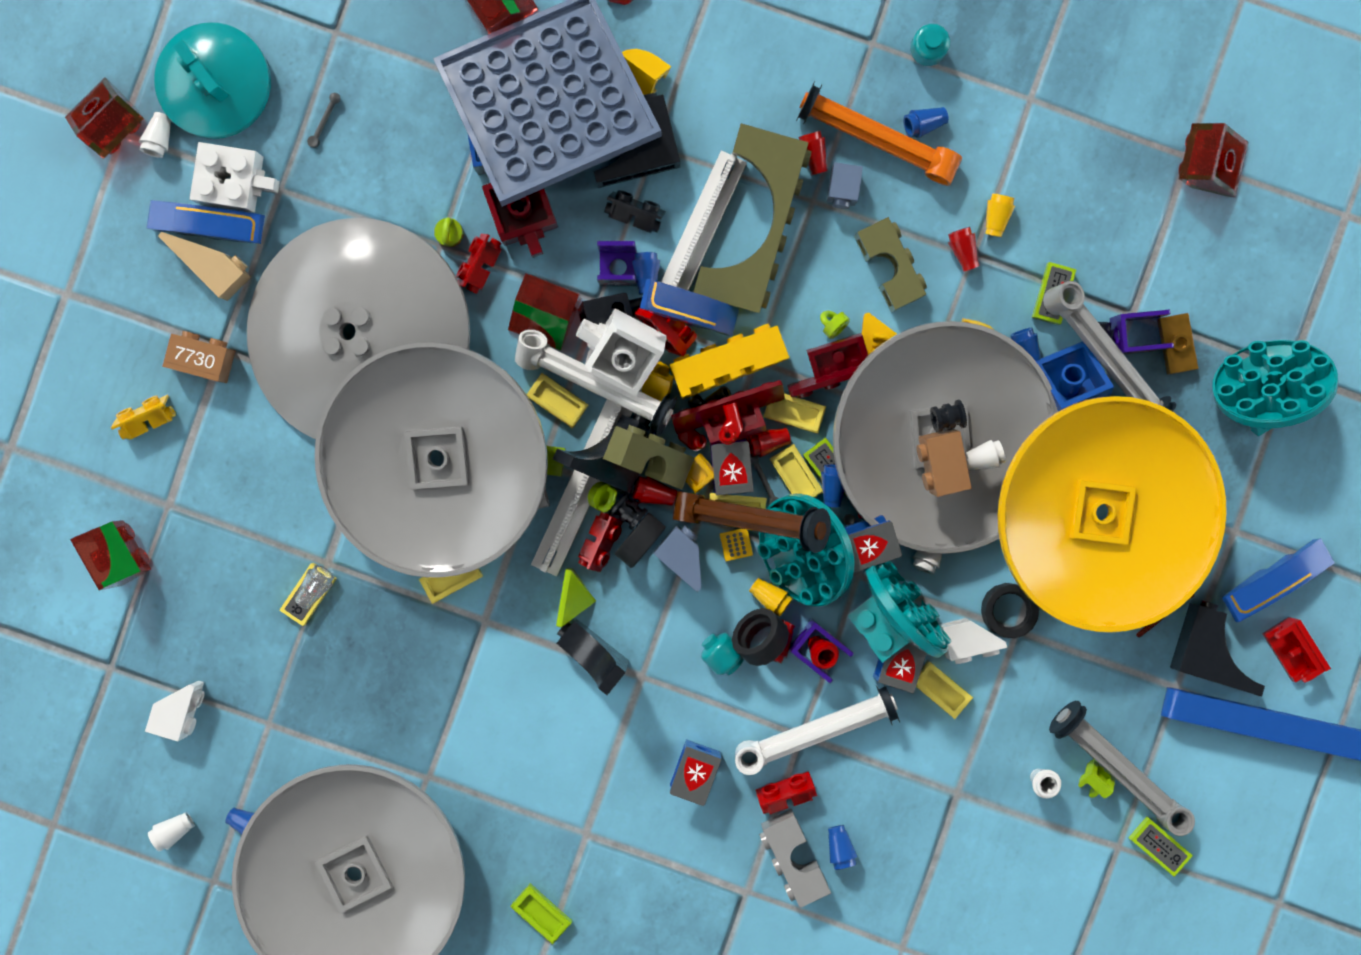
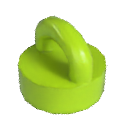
(448, 232)
(836, 325)
(602, 496)

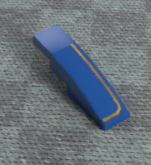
(205, 222)
(689, 307)
(1278, 580)

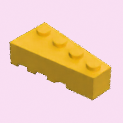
(729, 361)

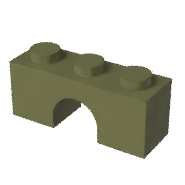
(883, 241)
(633, 450)

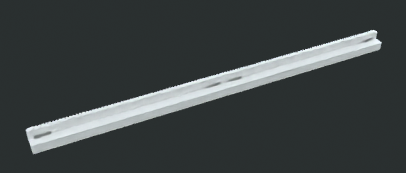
(680, 274)

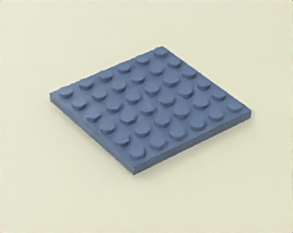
(547, 98)

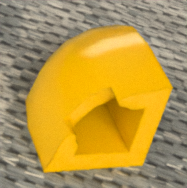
(646, 68)
(658, 382)

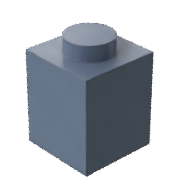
(844, 185)

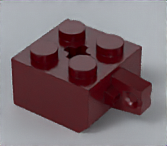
(523, 226)

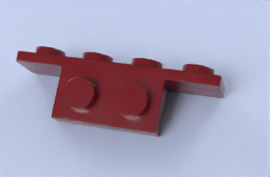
(831, 365)
(713, 417)

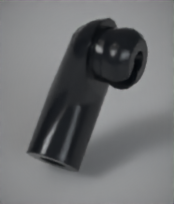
(720, 393)

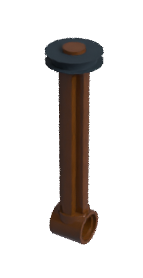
(811, 529)

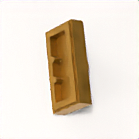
(1178, 330)

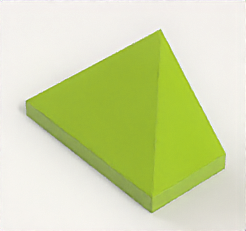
(574, 598)

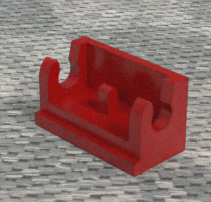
(674, 331)
(1296, 650)

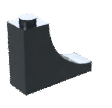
(649, 158)
(591, 460)
(1204, 651)
(593, 654)

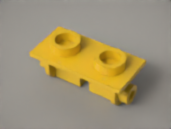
(133, 421)

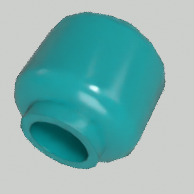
(930, 44)
(720, 654)

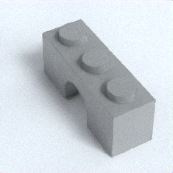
(804, 881)

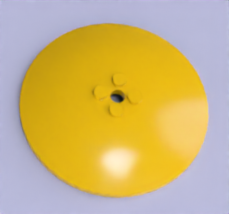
(1159, 524)

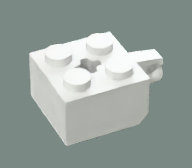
(240, 191)
(622, 350)

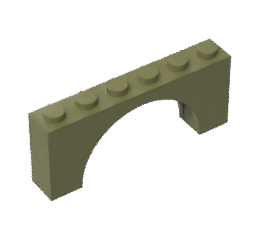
(780, 163)

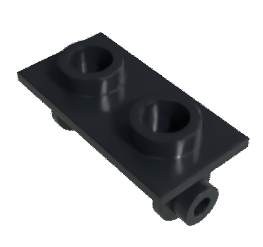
(625, 206)

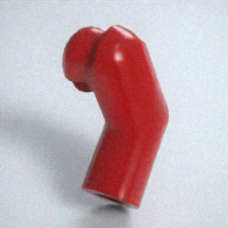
(733, 425)

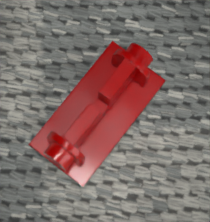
(481, 252)
(596, 554)
(774, 795)

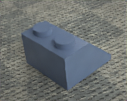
(681, 555)

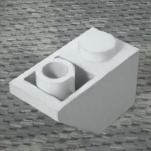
(970, 640)
(174, 714)

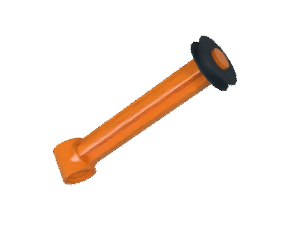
(938, 163)

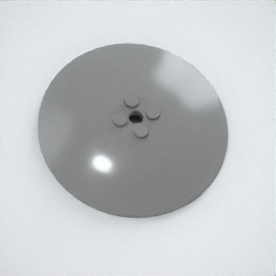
(337, 276)
(890, 407)
(379, 468)
(296, 857)

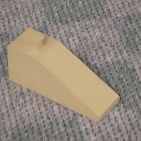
(216, 269)

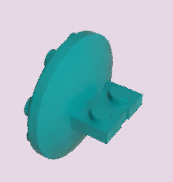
(212, 80)
(1275, 384)
(808, 576)
(894, 619)

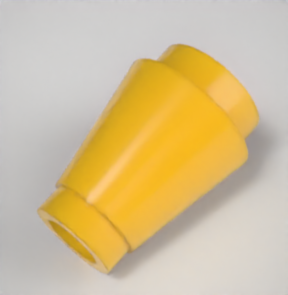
(998, 214)
(771, 596)

